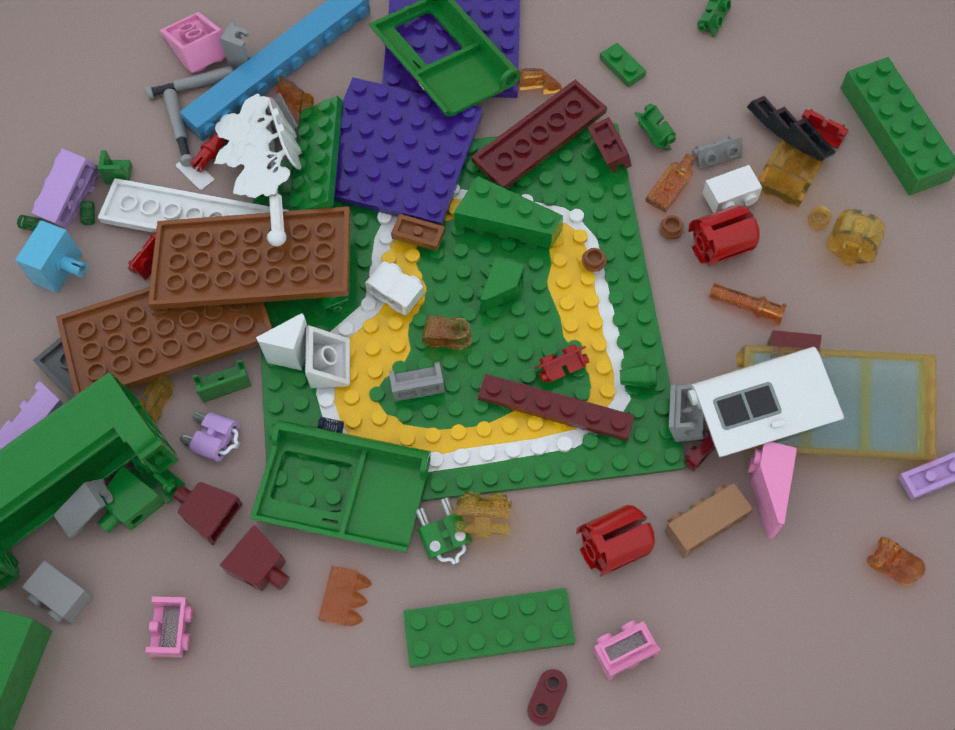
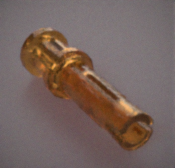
(759, 306)

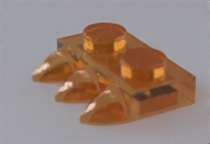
(341, 596)

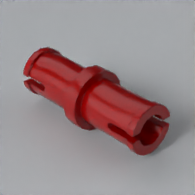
(208, 152)

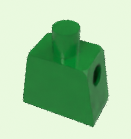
(131, 501)

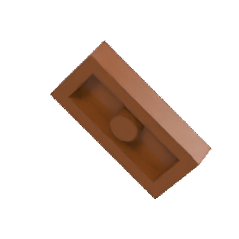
(418, 232)

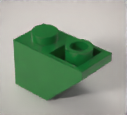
(502, 283)

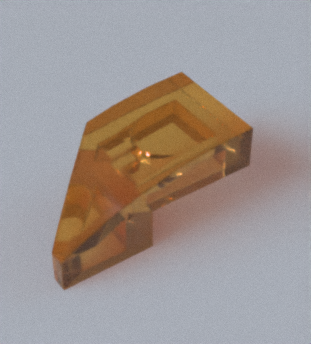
(538, 78)

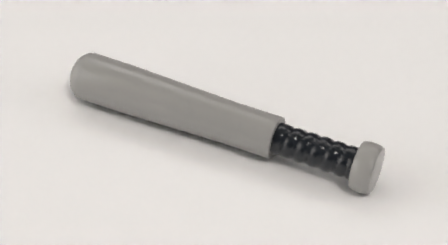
(191, 82)
(173, 109)

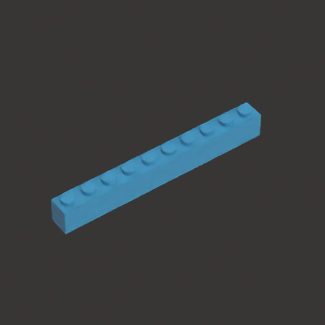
(276, 59)

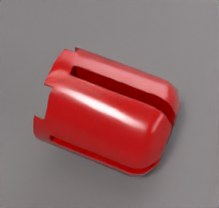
(724, 234)
(616, 539)

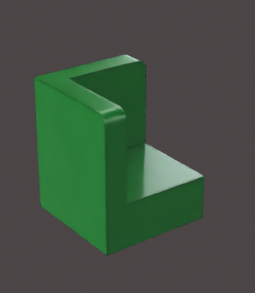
(113, 169)

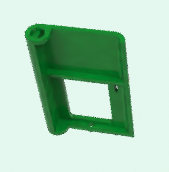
(461, 77)
(380, 494)

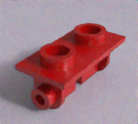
(830, 130)
(143, 260)
(552, 366)

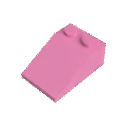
(195, 42)
(771, 483)

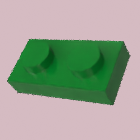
(622, 64)

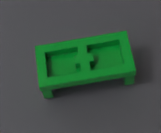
(222, 382)

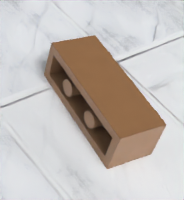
(707, 519)

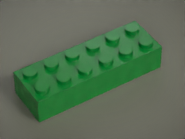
(899, 126)

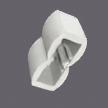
(394, 287)

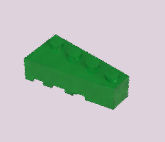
(507, 214)

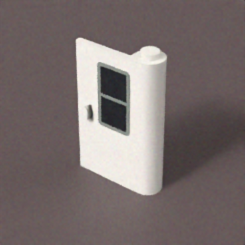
(766, 401)

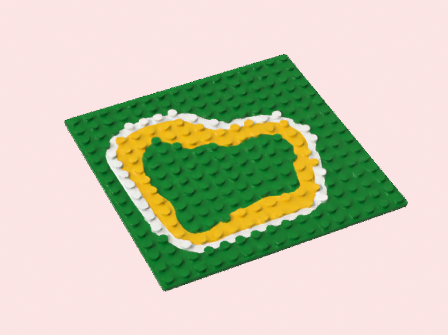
(557, 306)

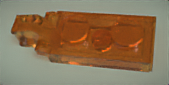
(671, 184)

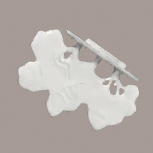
(250, 146)

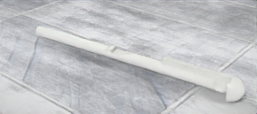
(277, 235)

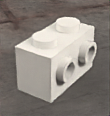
(732, 189)

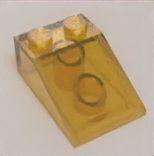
(789, 174)

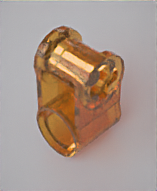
(445, 332)
(894, 562)

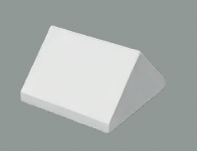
(285, 343)
(327, 359)

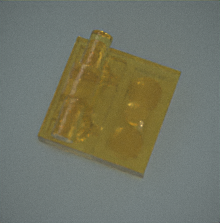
(483, 510)

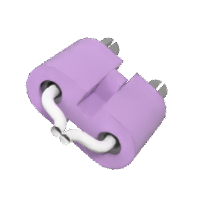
(214, 436)

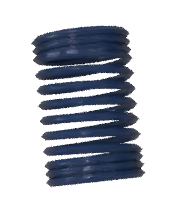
(340, 424)

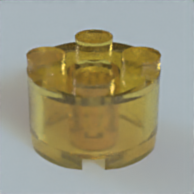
(856, 237)

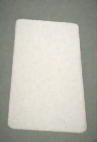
(199, 179)

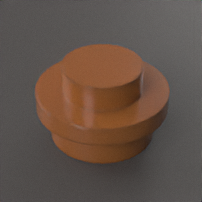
(671, 227)
(594, 260)

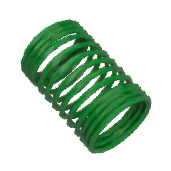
(87, 216)
(25, 221)

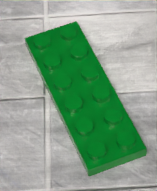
(319, 141)
(488, 627)

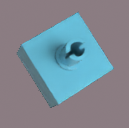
(50, 257)

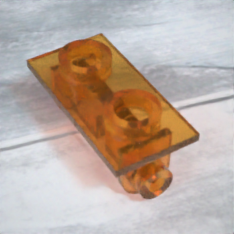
(292, 95)

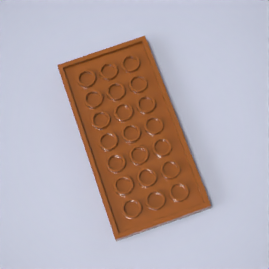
(233, 262)
(148, 343)

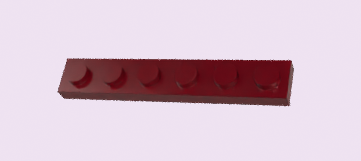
(556, 407)

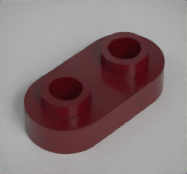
(696, 456)
(547, 696)

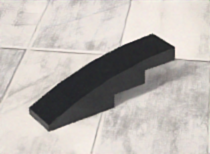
(796, 133)

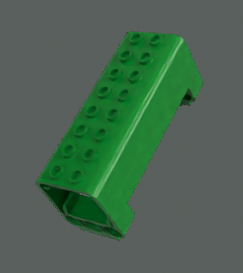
(69, 447)

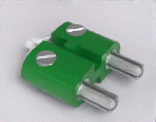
(440, 535)

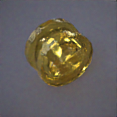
(817, 224)

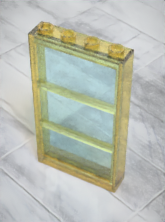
(883, 399)

